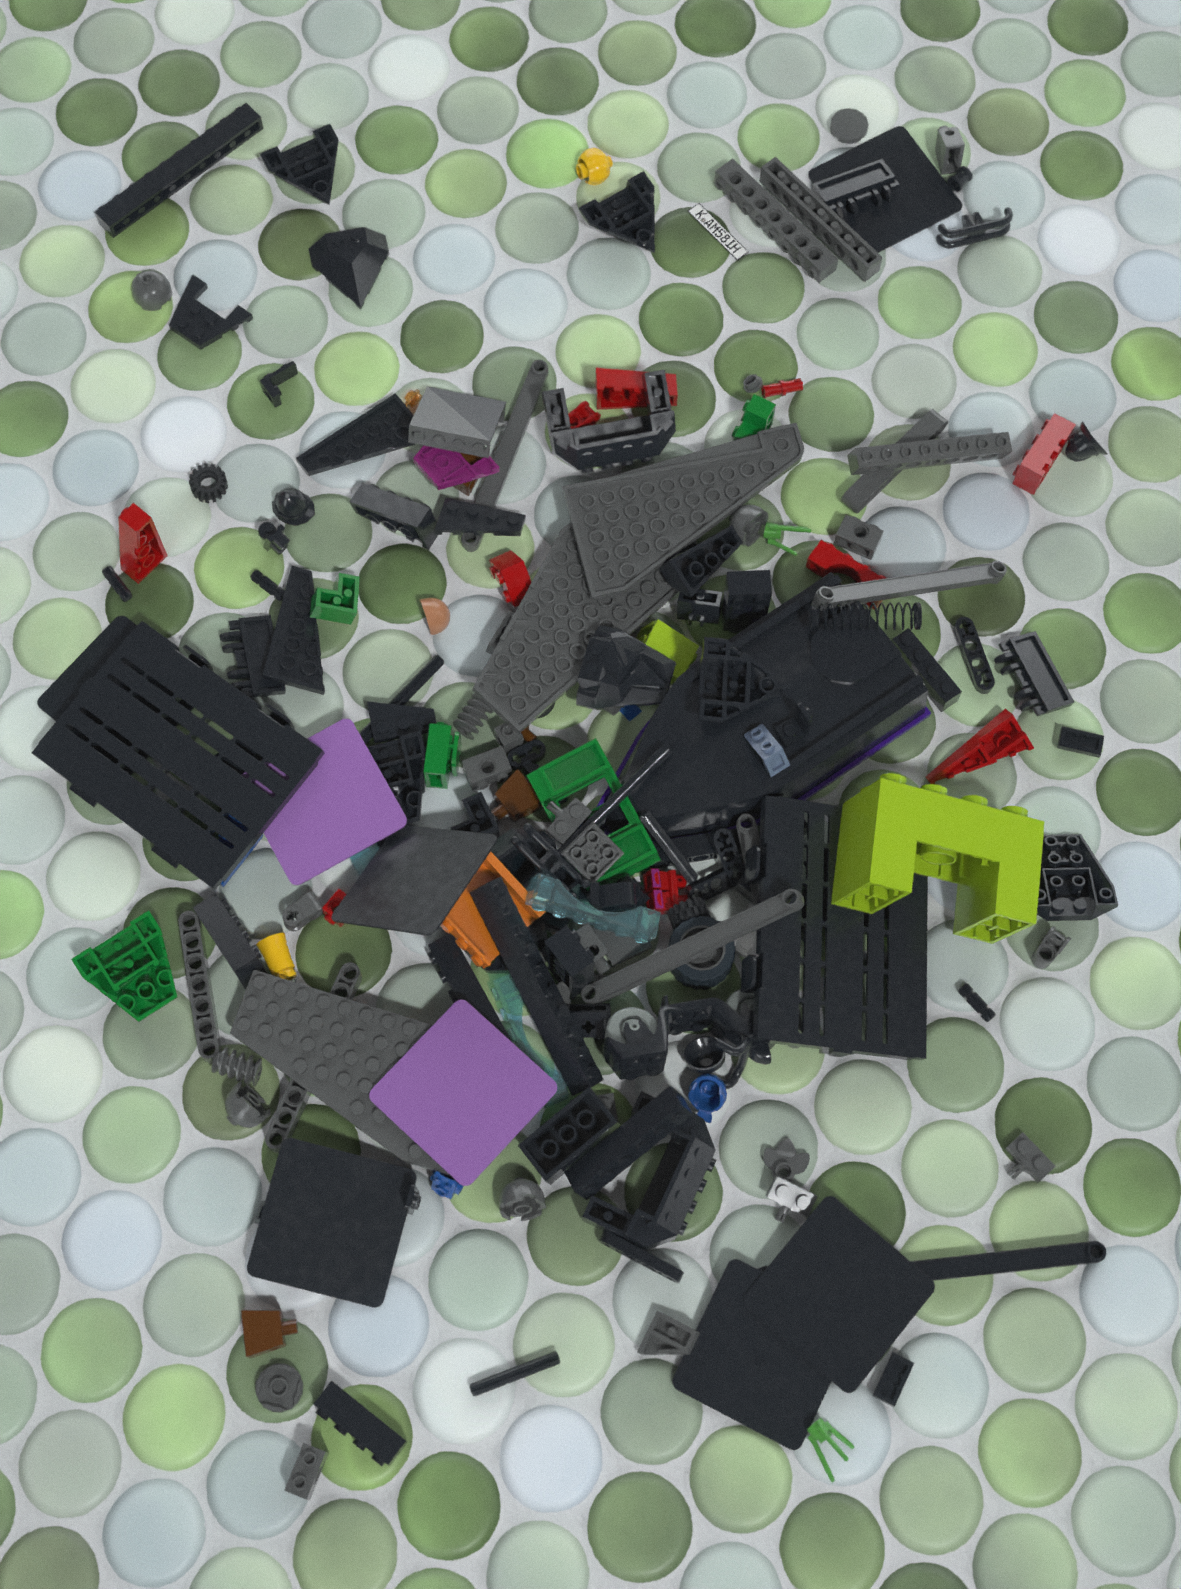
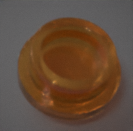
(412, 398)

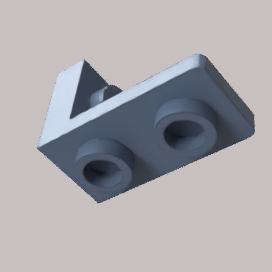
(768, 749)

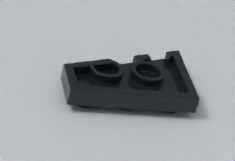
(394, 720)

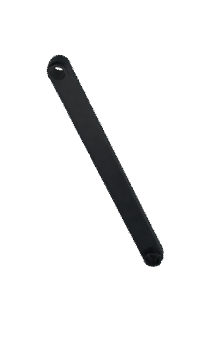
(1011, 1261)

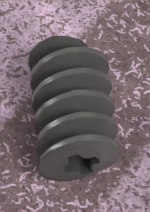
(471, 717)
(237, 1066)

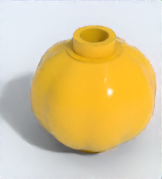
(595, 165)

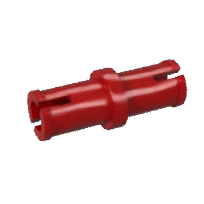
(782, 388)

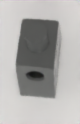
(949, 141)
(591, 940)

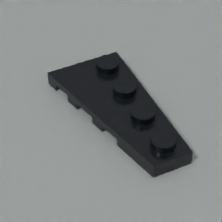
(468, 517)

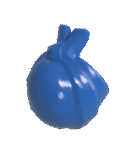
(707, 1095)

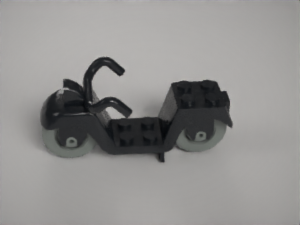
(639, 1044)

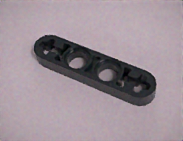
(971, 655)
(641, 1256)

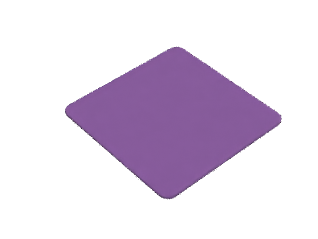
(335, 810)
(463, 1092)

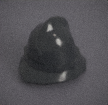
(1083, 445)
(293, 506)

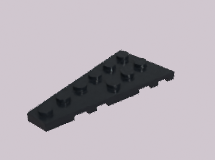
(295, 643)

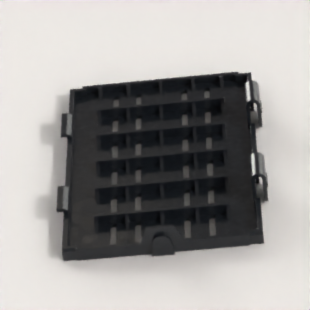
(192, 680)
(776, 970)

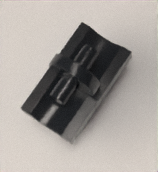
(273, 538)

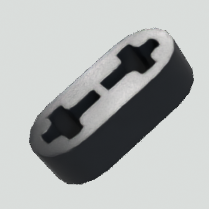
(524, 750)

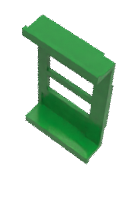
(578, 770)

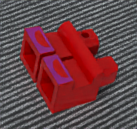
(663, 889)

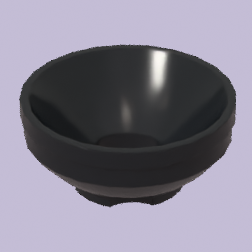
(700, 1049)

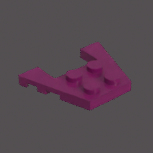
(450, 468)

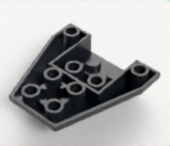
(1072, 881)

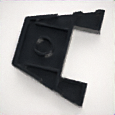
(199, 323)

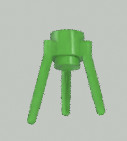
(774, 531)
(820, 1432)

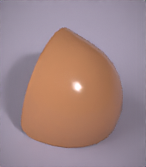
(436, 613)

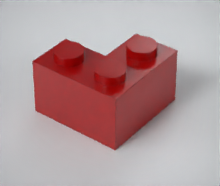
(512, 574)

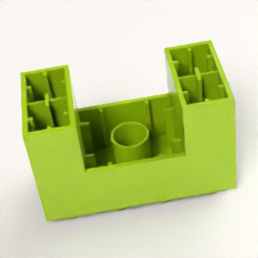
(908, 830)

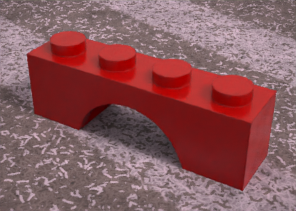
(828, 559)

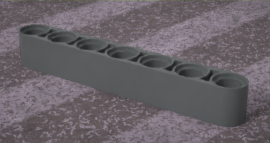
(871, 484)
(197, 976)

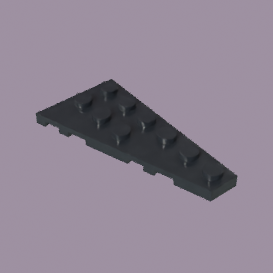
(370, 435)

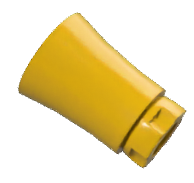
(277, 956)

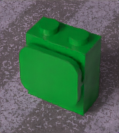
(442, 755)

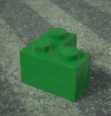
(757, 417)
(337, 604)

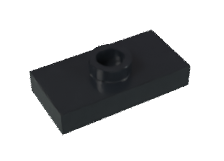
(1080, 742)
(893, 1379)

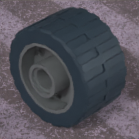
(707, 969)

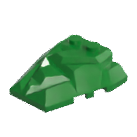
(131, 968)

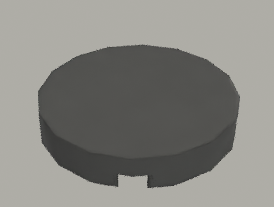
(849, 125)
(279, 1387)

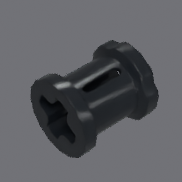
(959, 179)

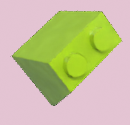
(671, 644)

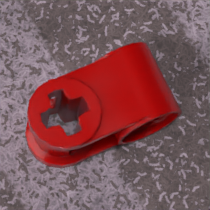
(583, 416)

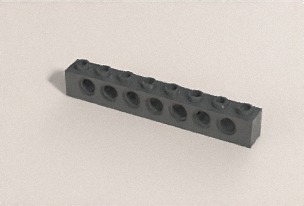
(820, 219)
(785, 230)
(929, 453)

